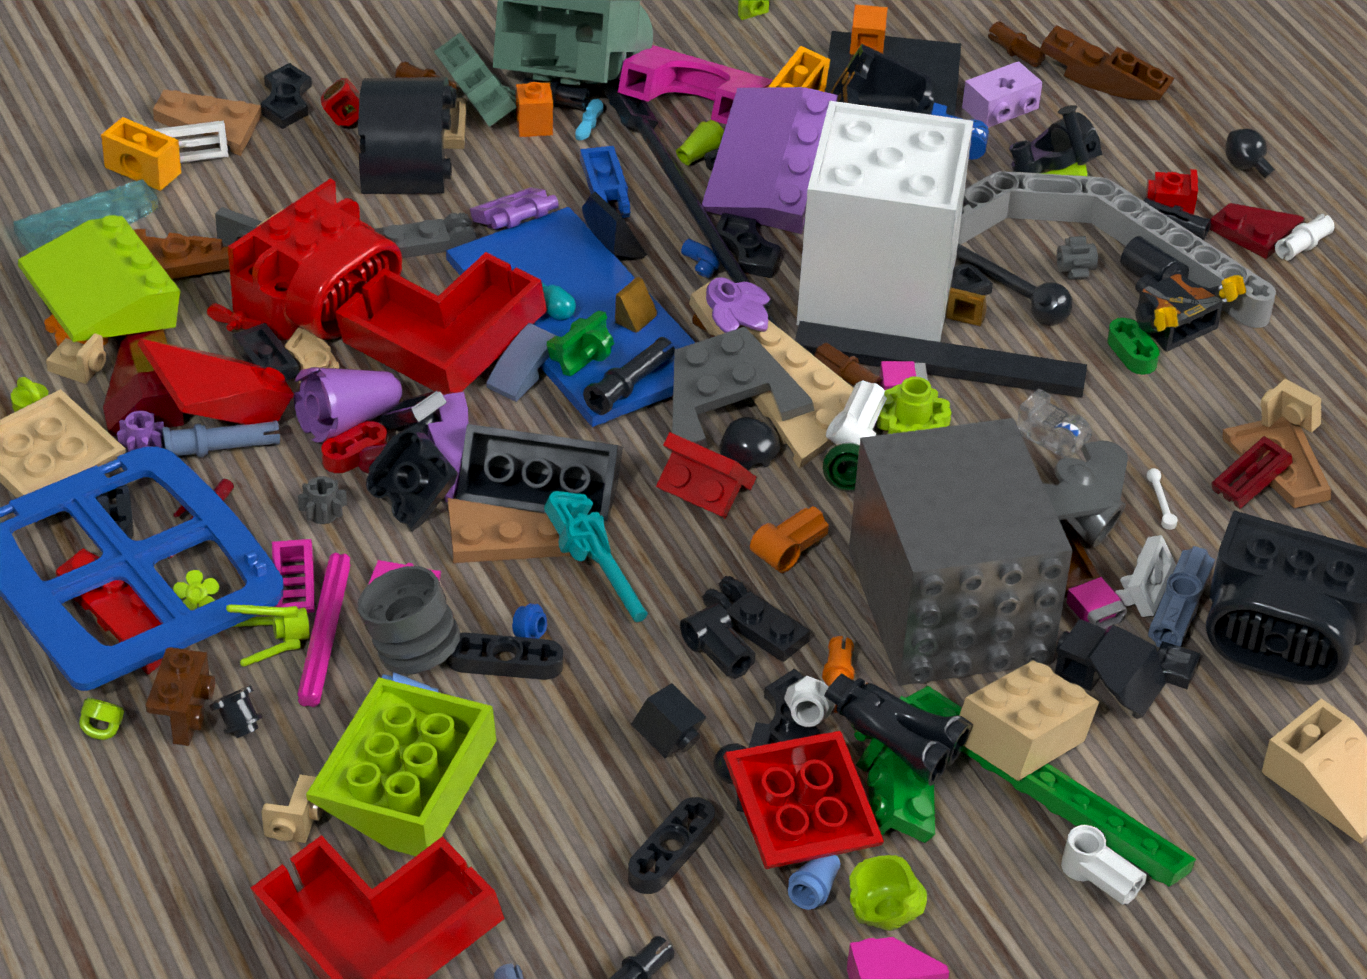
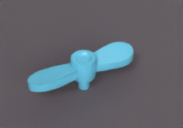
(589, 119)

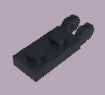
(758, 619)

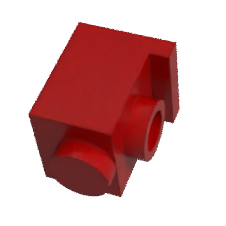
(1174, 189)

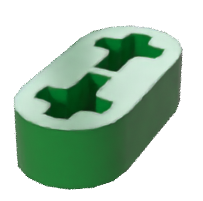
(1138, 343)

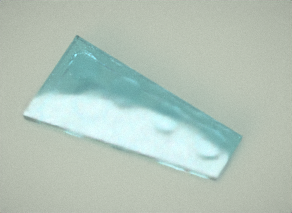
(130, 201)

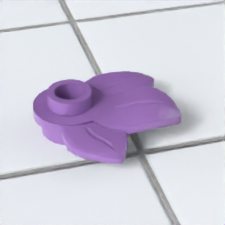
(737, 304)

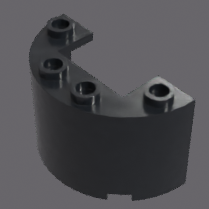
(404, 134)

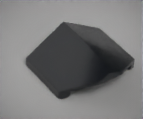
(611, 228)
(1128, 669)

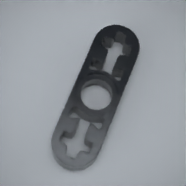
(517, 667)
(667, 861)

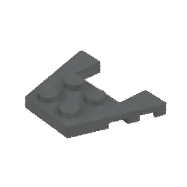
(725, 372)

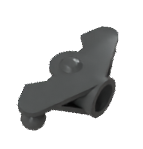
(1090, 491)

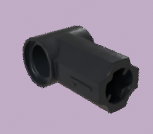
(714, 634)

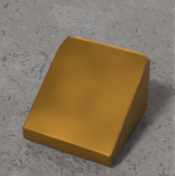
(634, 306)
(966, 307)

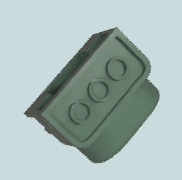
(570, 38)

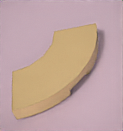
(310, 351)

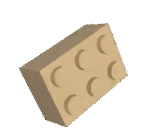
(1027, 719)

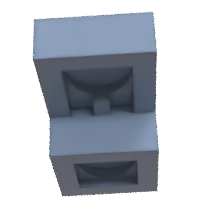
(519, 363)

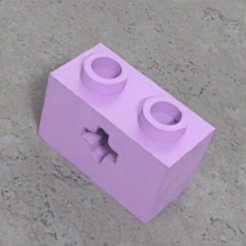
(1002, 94)

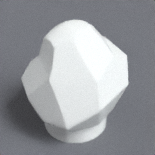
(808, 701)

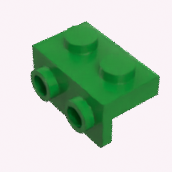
(901, 799)

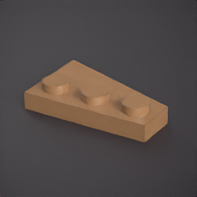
(186, 109)
(1302, 480)
(499, 533)

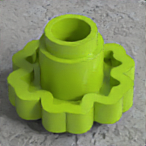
(913, 407)

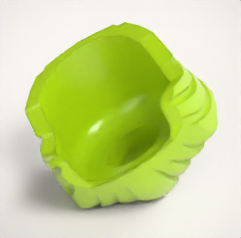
(886, 893)

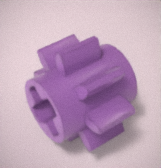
(140, 431)

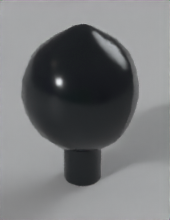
(1246, 150)
(1051, 303)

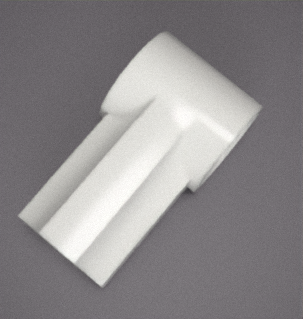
(858, 415)
(1091, 860)

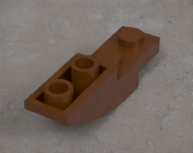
(1112, 74)

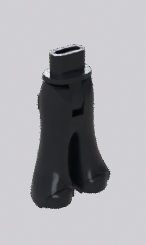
(915, 736)

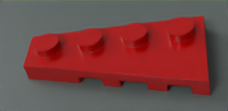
(114, 605)

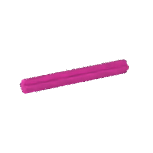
(324, 630)

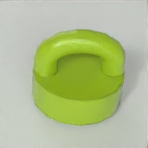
(27, 393)
(102, 711)

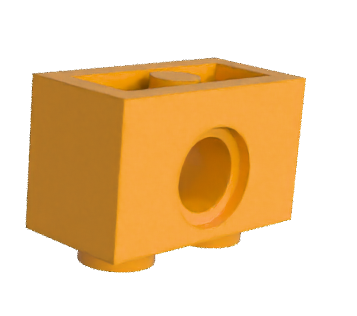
(141, 153)

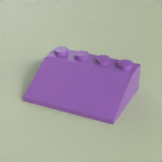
(768, 155)

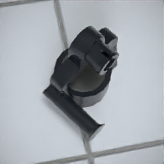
(1070, 139)

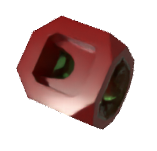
(341, 102)

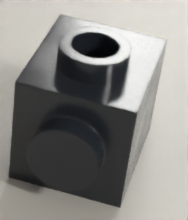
(1072, 652)
(669, 721)

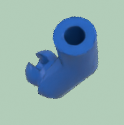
(703, 255)

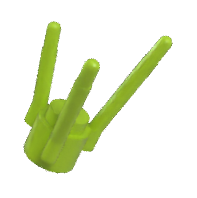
(287, 622)

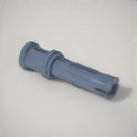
(201, 440)

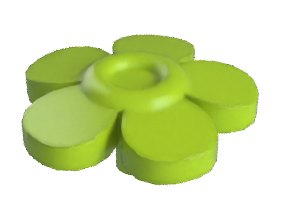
(195, 591)

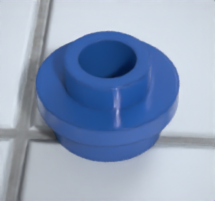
(529, 621)

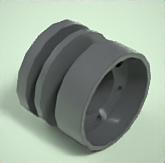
(409, 620)

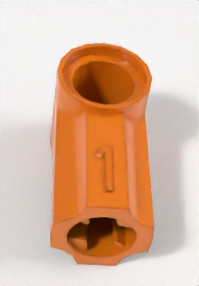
(783, 544)

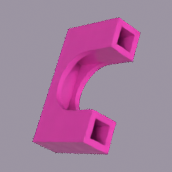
(667, 71)

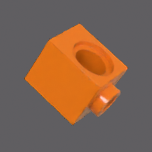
(868, 27)
(534, 109)

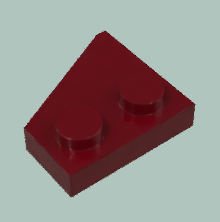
(1254, 227)

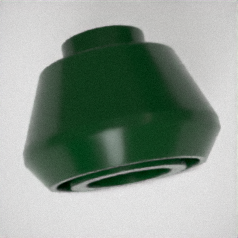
(841, 466)

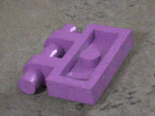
(513, 208)

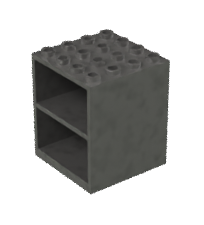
(958, 550)

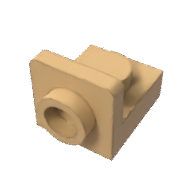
(78, 360)
(1292, 403)

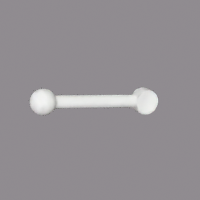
(1169, 520)

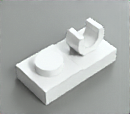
(1149, 577)

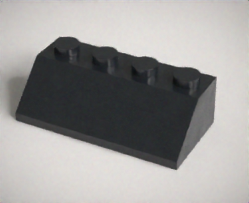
(527, 467)

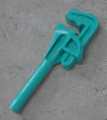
(586, 536)

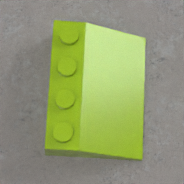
(102, 281)
(405, 764)

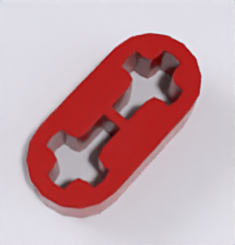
(342, 451)

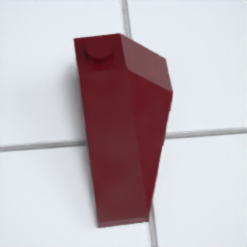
(137, 386)

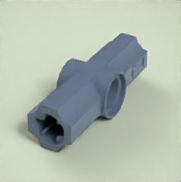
(1181, 597)

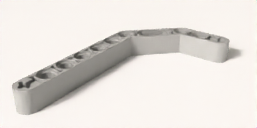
(1117, 214)

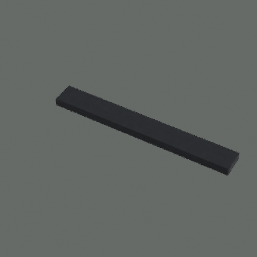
(949, 359)

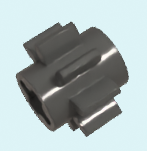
(1077, 257)
(322, 500)

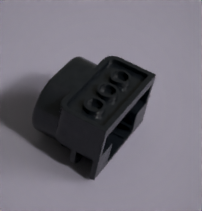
(1287, 600)

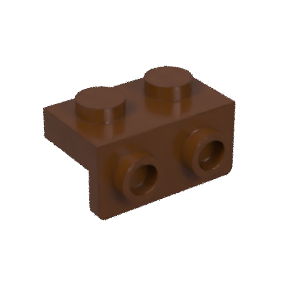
(181, 692)

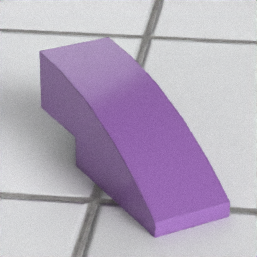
(450, 433)

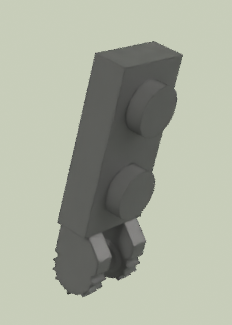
(430, 235)

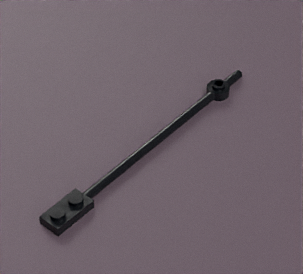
(638, 117)

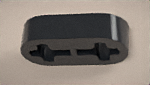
(120, 511)

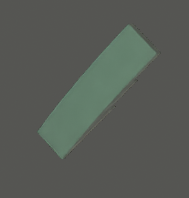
(475, 79)

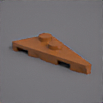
(186, 255)

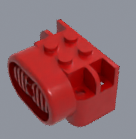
(307, 264)

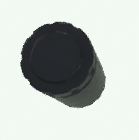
(1146, 258)

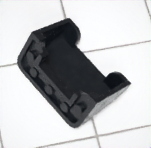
(883, 83)

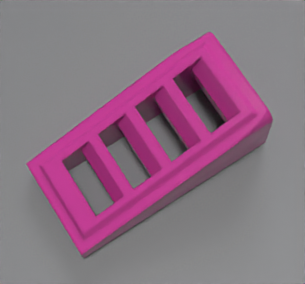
(295, 552)

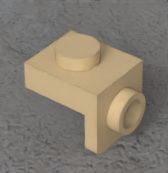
(295, 820)

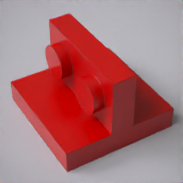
(702, 476)

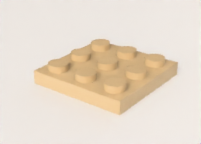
(51, 443)

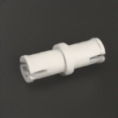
(1304, 237)

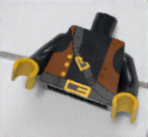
(1180, 309)

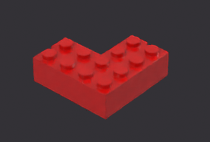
(446, 336)
(387, 932)

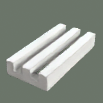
(201, 128)

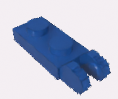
(606, 176)

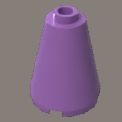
(342, 398)

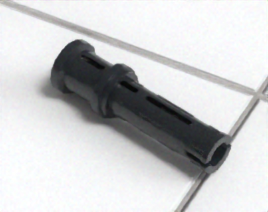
(619, 382)

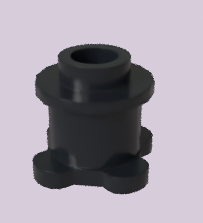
(237, 712)

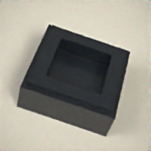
(1178, 664)

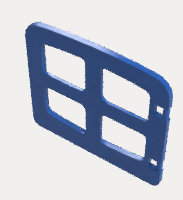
(39, 603)

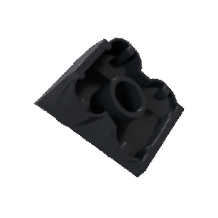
(411, 476)

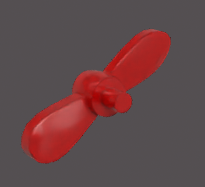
(235, 320)

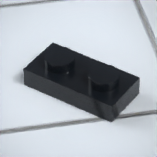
(263, 348)

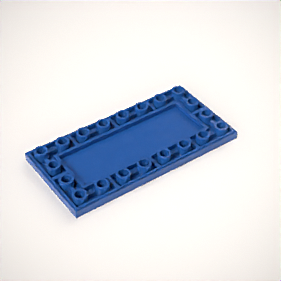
(570, 256)

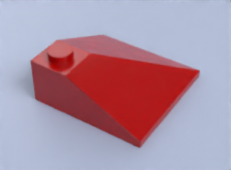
(218, 384)
(803, 799)

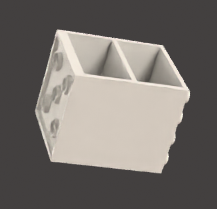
(883, 220)

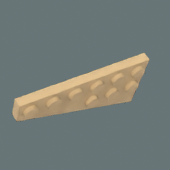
(827, 390)

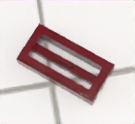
(1256, 475)

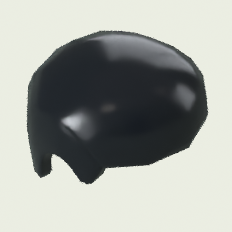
(750, 442)

